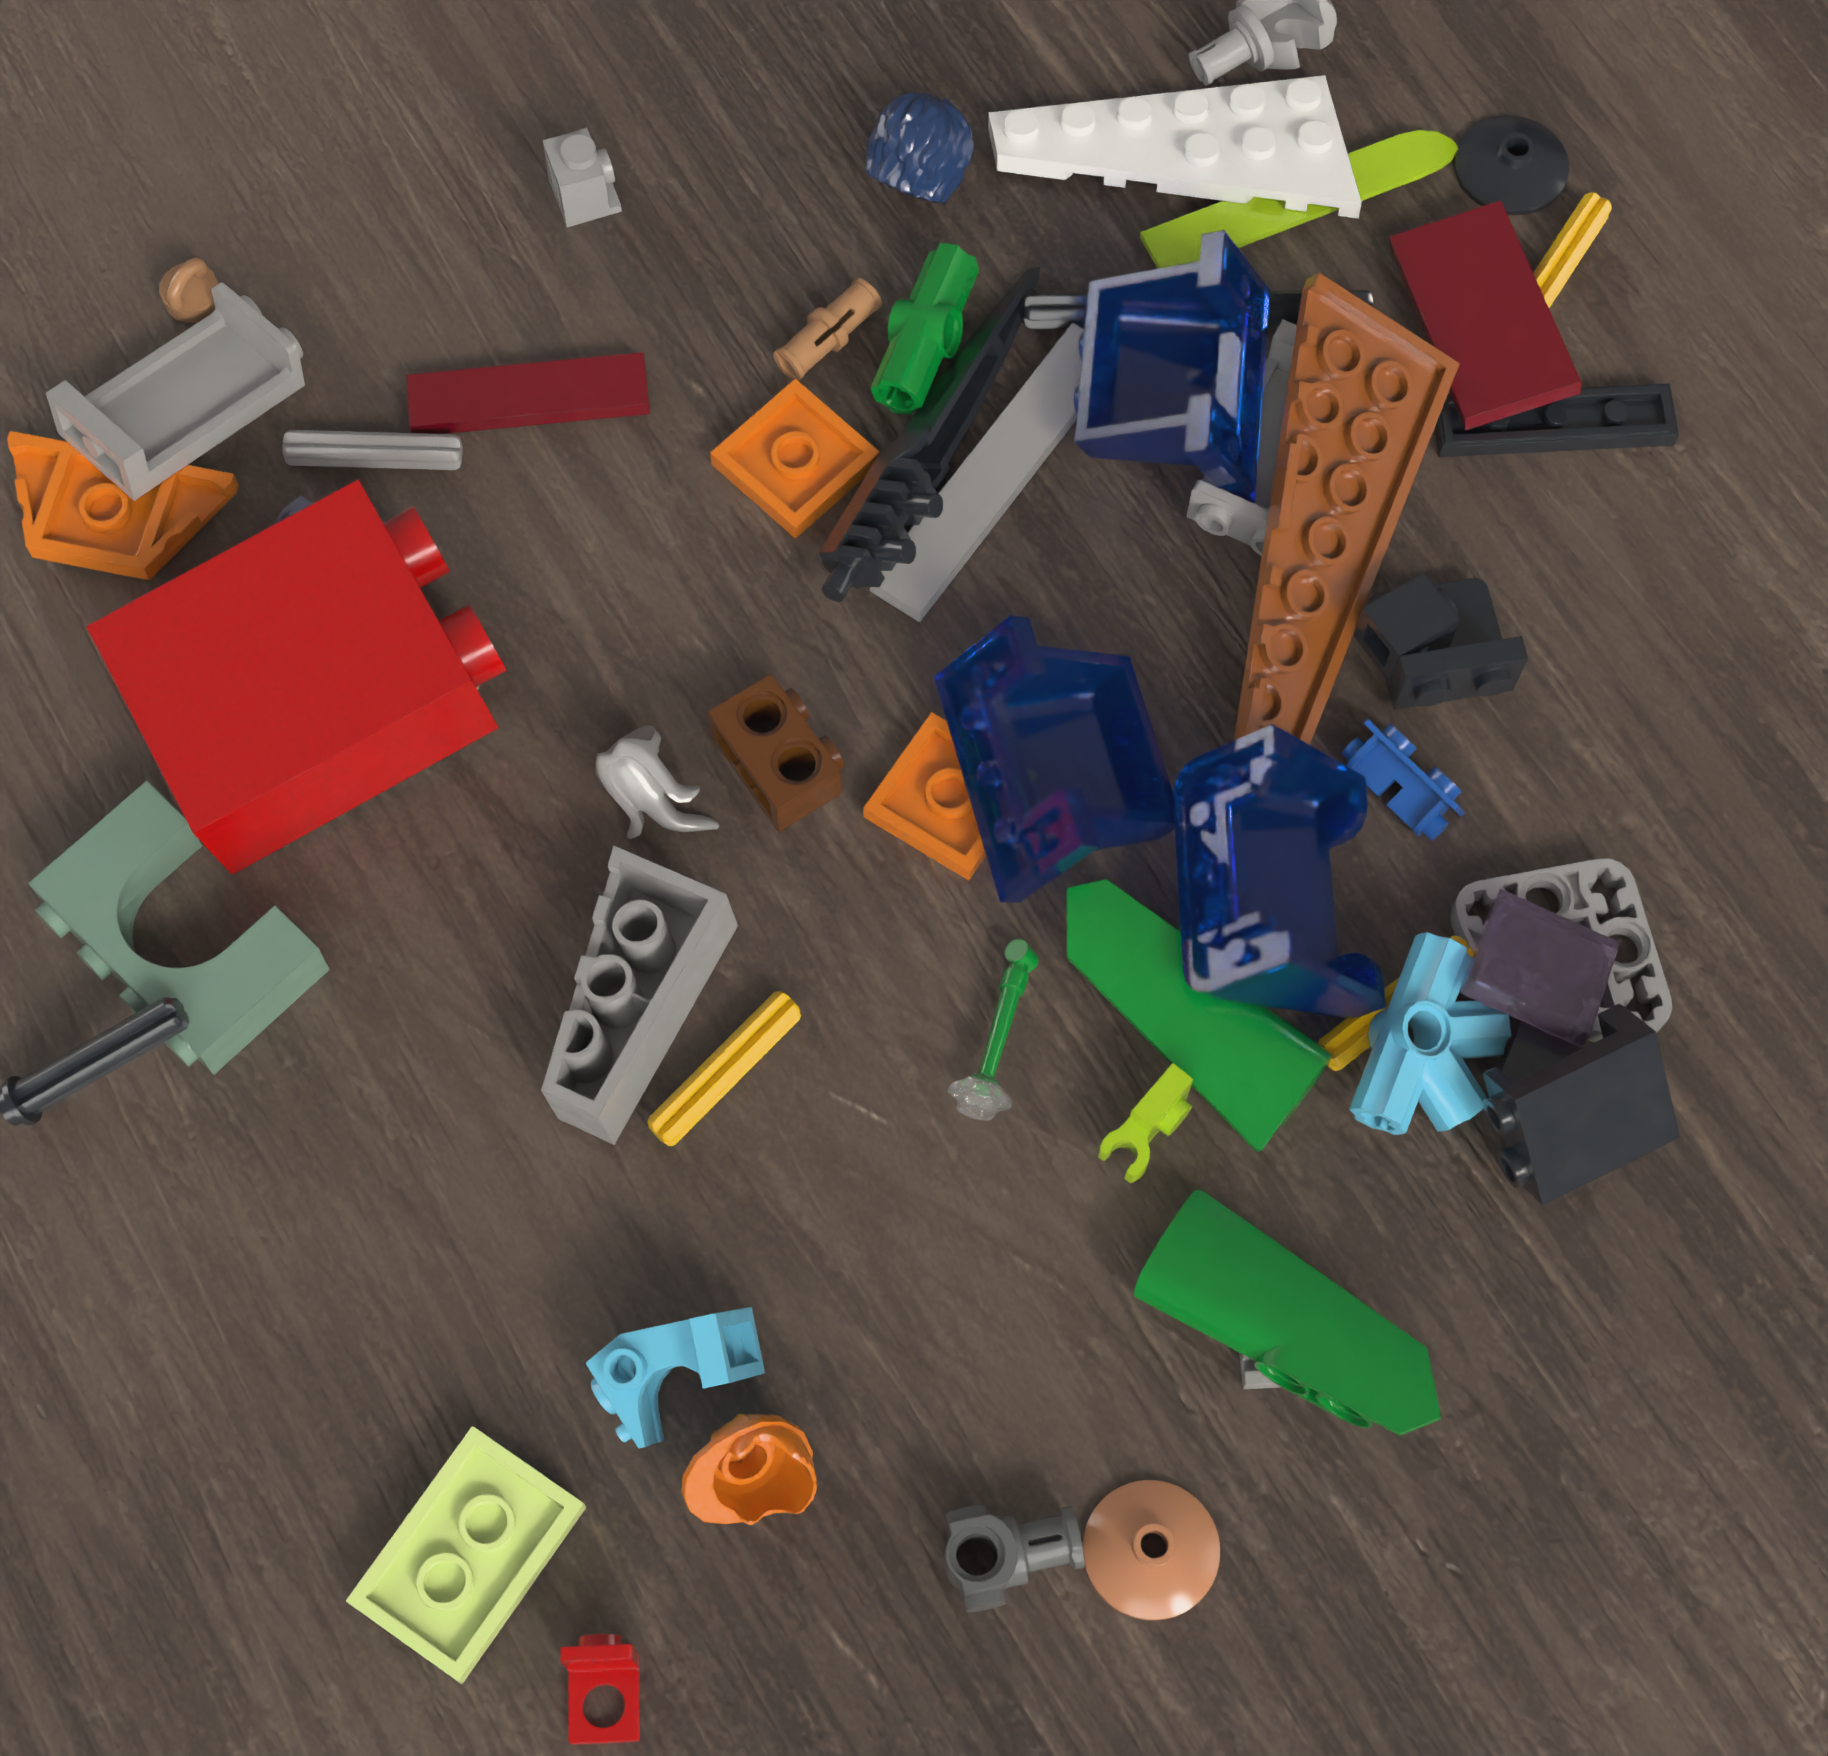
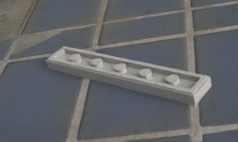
(989, 480)

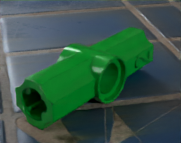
(925, 329)

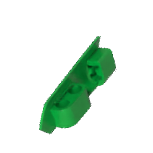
(1239, 1054)
(1288, 1318)

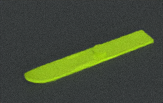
(1375, 170)

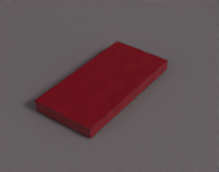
(1485, 314)

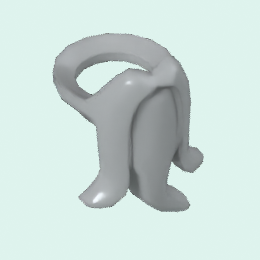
(639, 783)

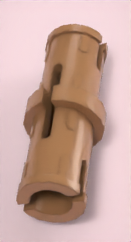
(827, 329)

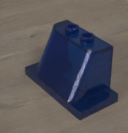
(1178, 366)
(1052, 754)

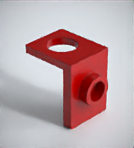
(595, 1663)

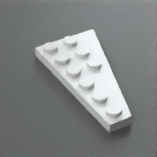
(1196, 143)

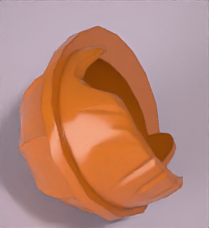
(750, 1471)

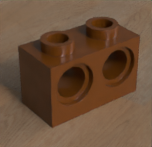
(764, 757)

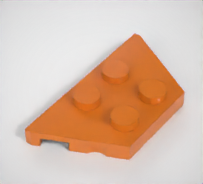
(90, 523)

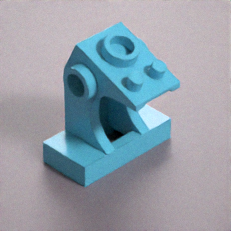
(633, 1366)

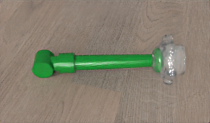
(980, 1093)

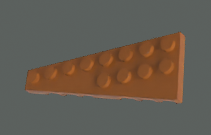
(1346, 459)

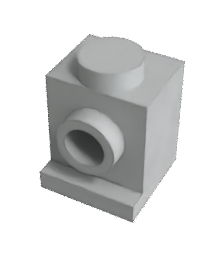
(580, 177)

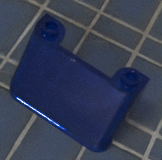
(1259, 877)

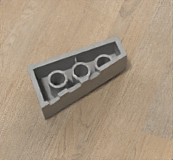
(634, 989)

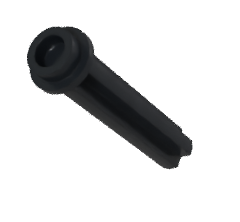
(27, 1097)

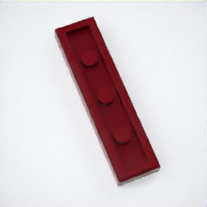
(528, 394)

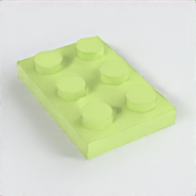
(466, 1554)

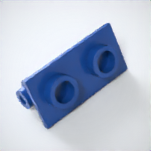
(1423, 795)

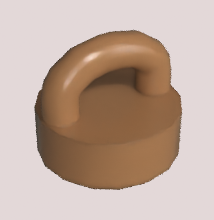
(188, 291)

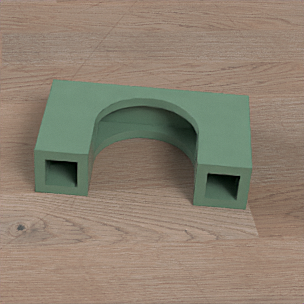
(96, 896)

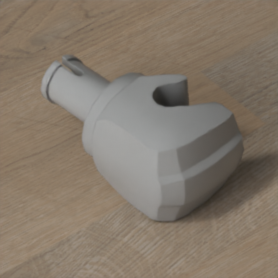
(1266, 36)

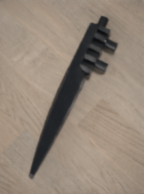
(907, 472)

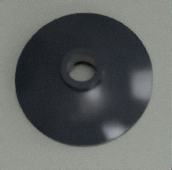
(1521, 182)

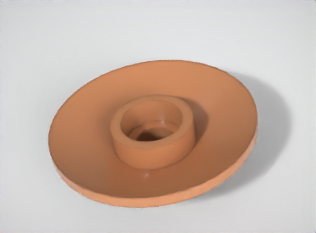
(1146, 1585)

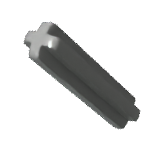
(372, 449)

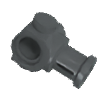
(1012, 1551)

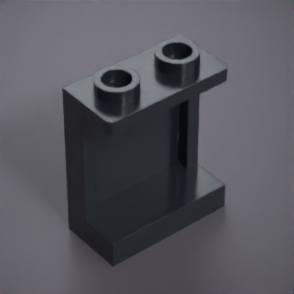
(1583, 1110)

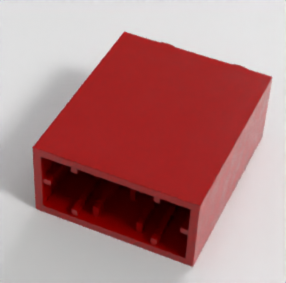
(299, 674)

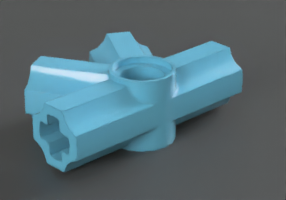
(1444, 1035)

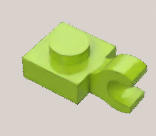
(1159, 1110)

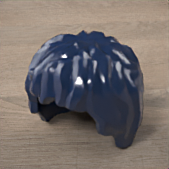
(920, 147)

